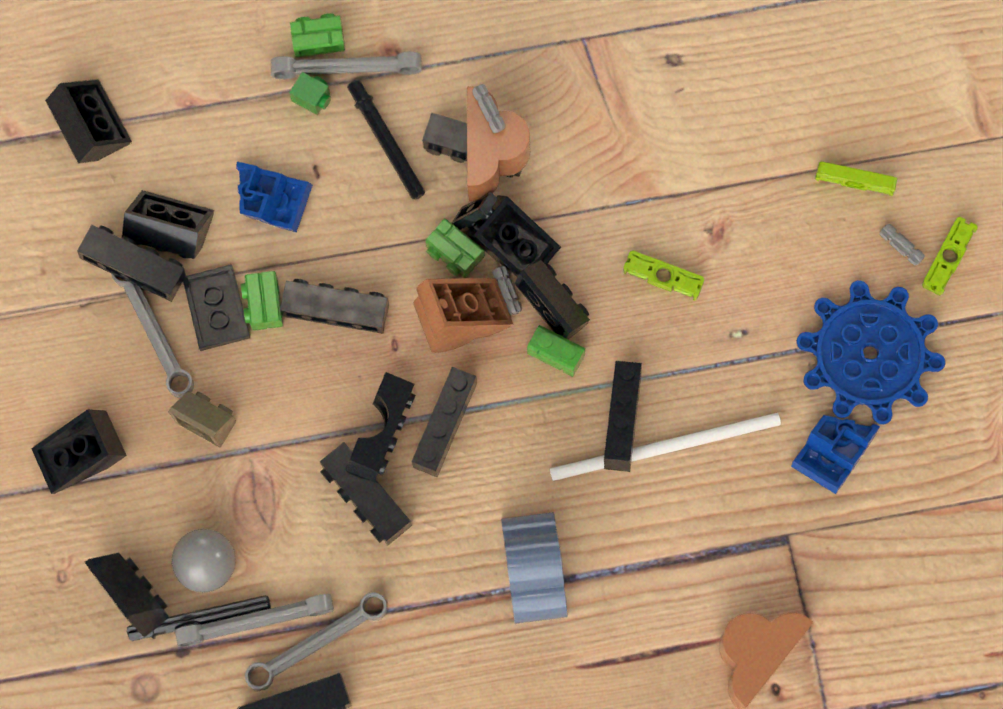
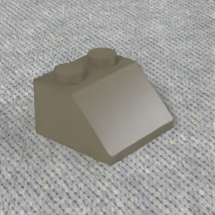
(203, 418)

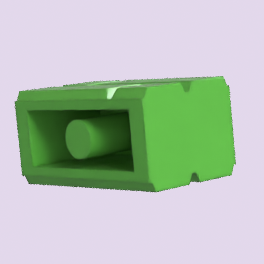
(317, 35)
(454, 249)
(263, 300)
(556, 350)

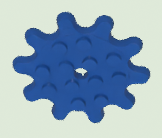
(877, 325)

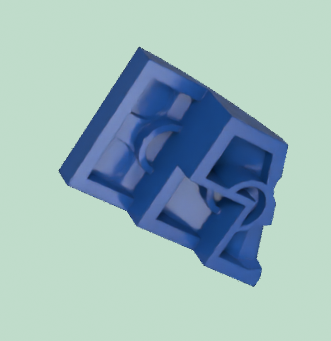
(272, 196)
(833, 451)

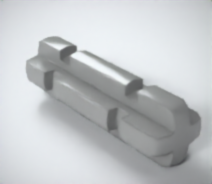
(488, 108)
(902, 244)
(507, 290)

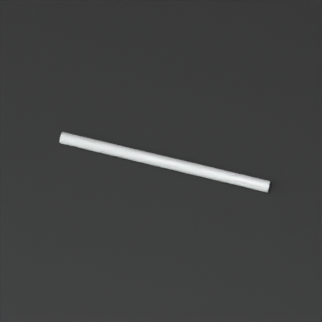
(671, 445)

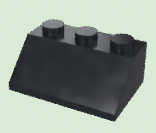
(87, 120)
(167, 224)
(552, 299)
(129, 591)

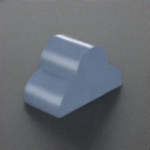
(534, 567)

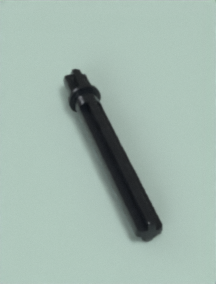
(385, 139)
(205, 616)

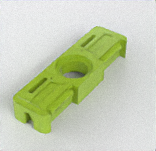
(856, 178)
(647, 267)
(941, 269)

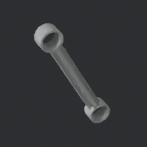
(404, 63)
(155, 336)
(196, 634)
(316, 641)

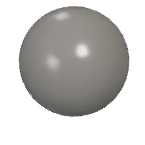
(203, 560)

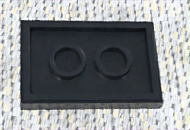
(216, 307)

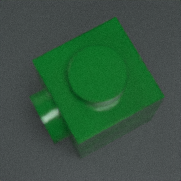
(310, 93)

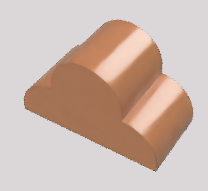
(493, 153)
(460, 311)
(756, 649)

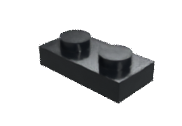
(474, 211)

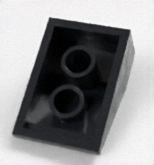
(513, 237)
(78, 450)

